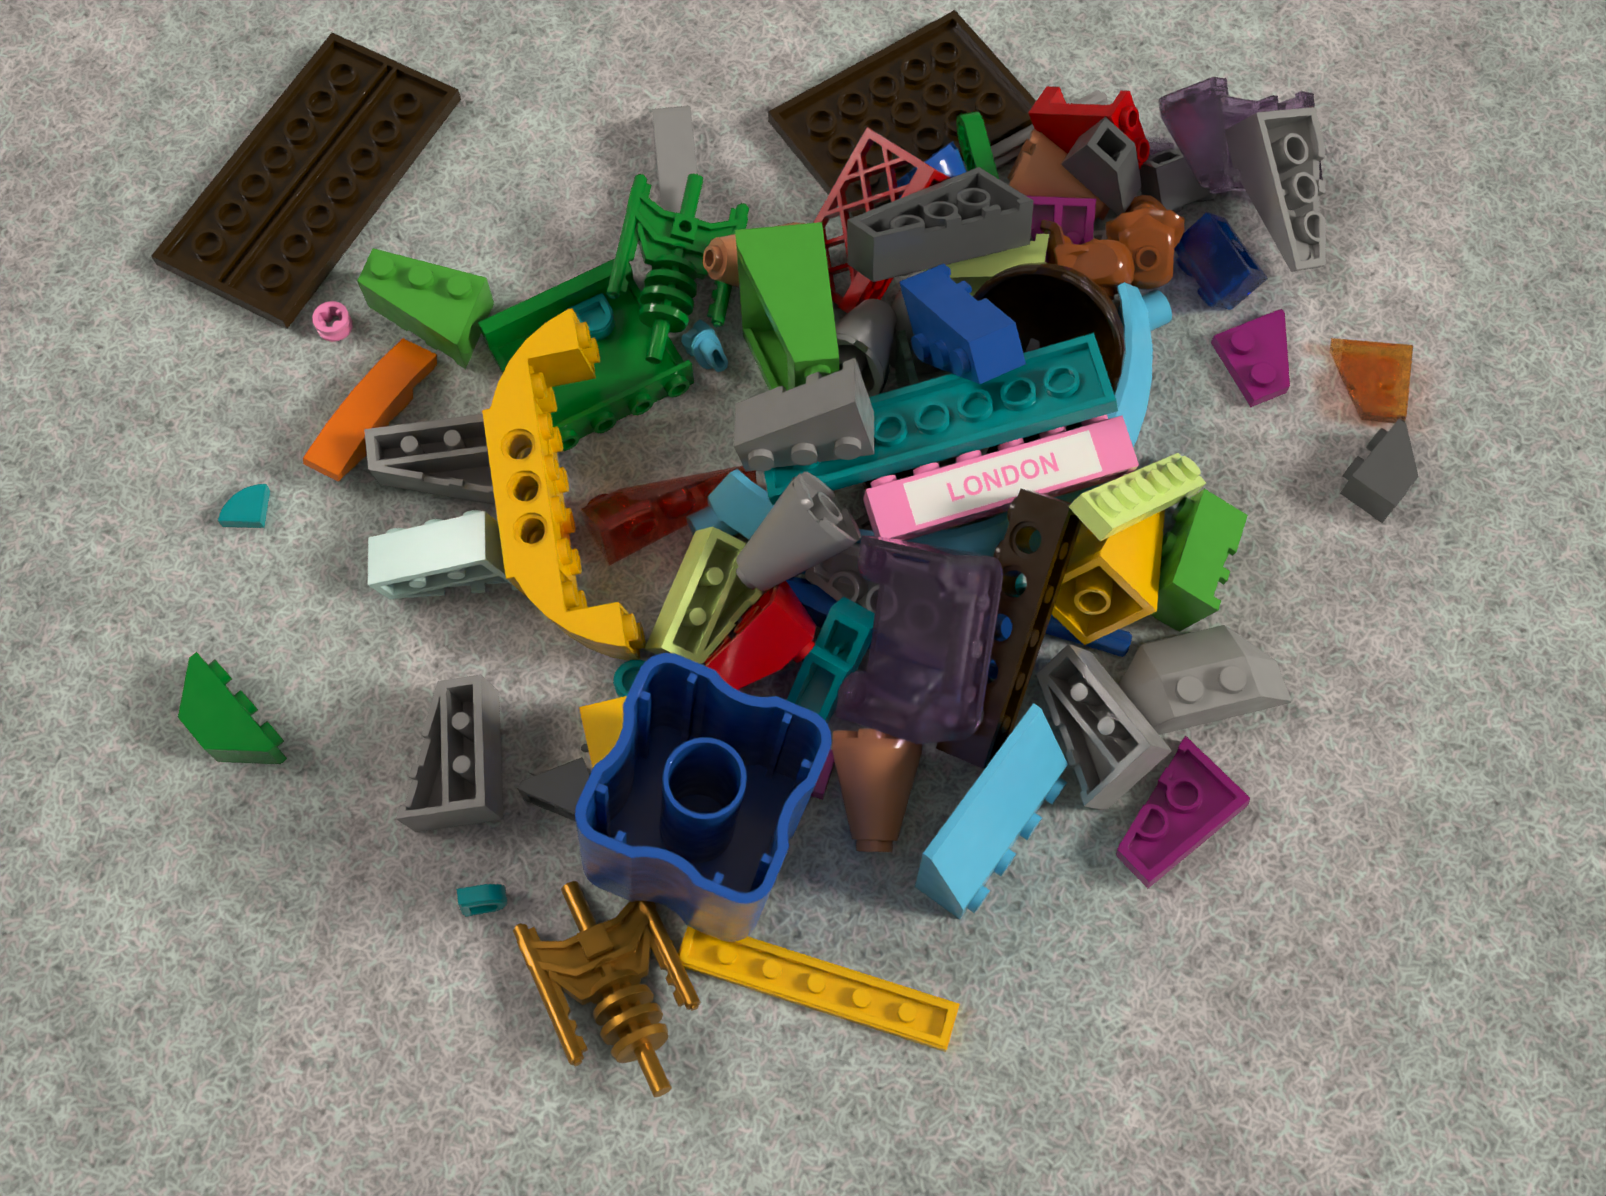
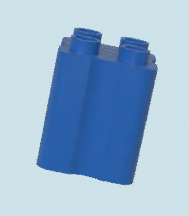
(699, 796)

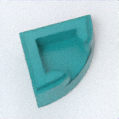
(246, 508)

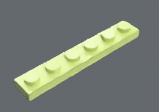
(1137, 495)

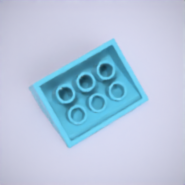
(993, 816)

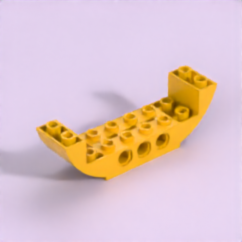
(532, 485)

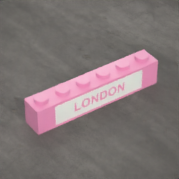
(988, 483)

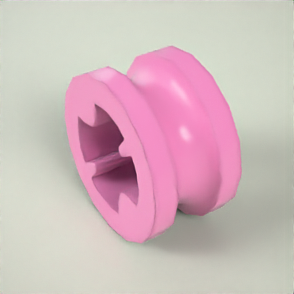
(325, 313)

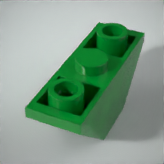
(225, 720)

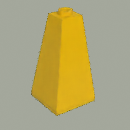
(1111, 580)

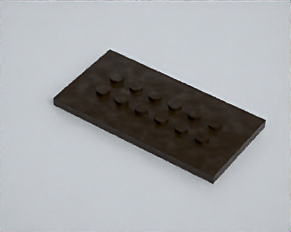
(307, 180)

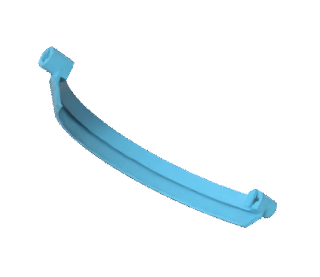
(742, 505)

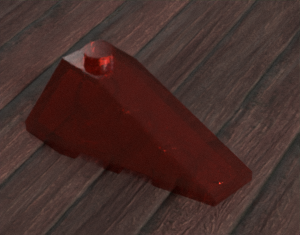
(648, 512)

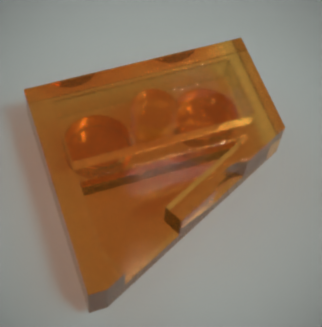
(1375, 377)

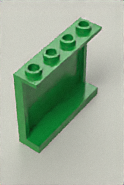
(623, 378)

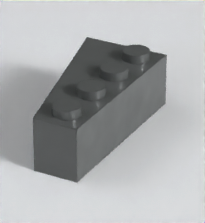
(939, 225)

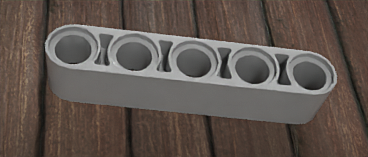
(674, 154)

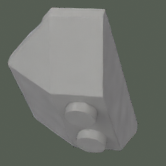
(1202, 679)

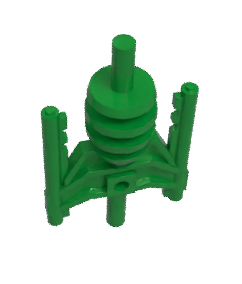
(675, 250)

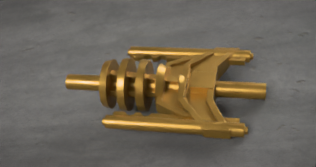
(605, 968)

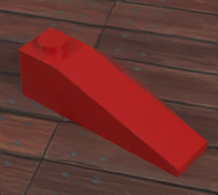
(766, 639)

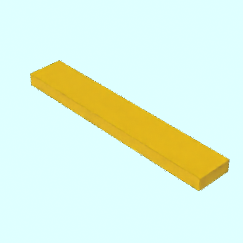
(822, 987)

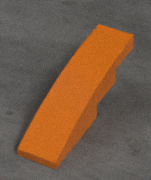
(369, 405)

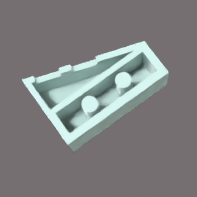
(437, 556)

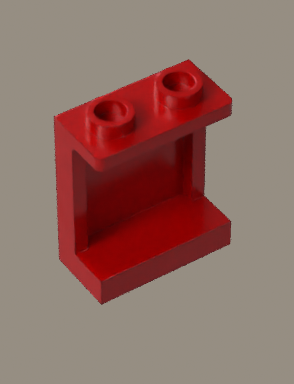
(1067, 122)

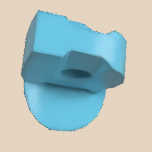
(705, 347)

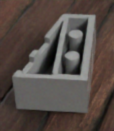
(806, 424)
(433, 457)
(1100, 726)
(459, 760)

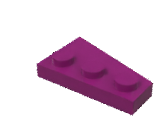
(1180, 815)

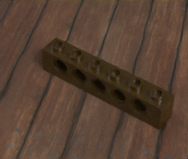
(1028, 615)

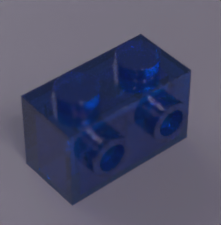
(1218, 262)

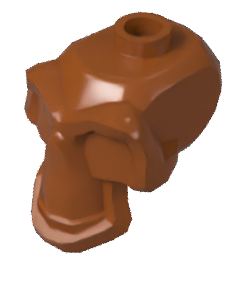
(1151, 236)
(1102, 260)

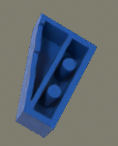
(957, 330)

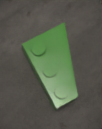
(428, 301)

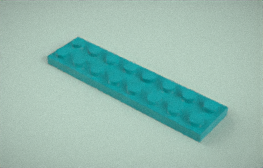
(959, 416)

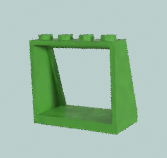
(787, 302)

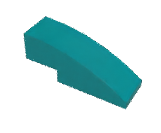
(833, 658)

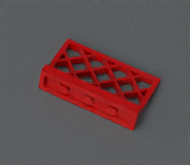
(924, 177)

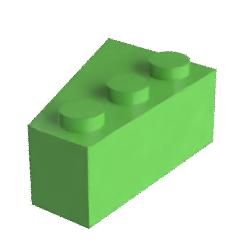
(1195, 557)

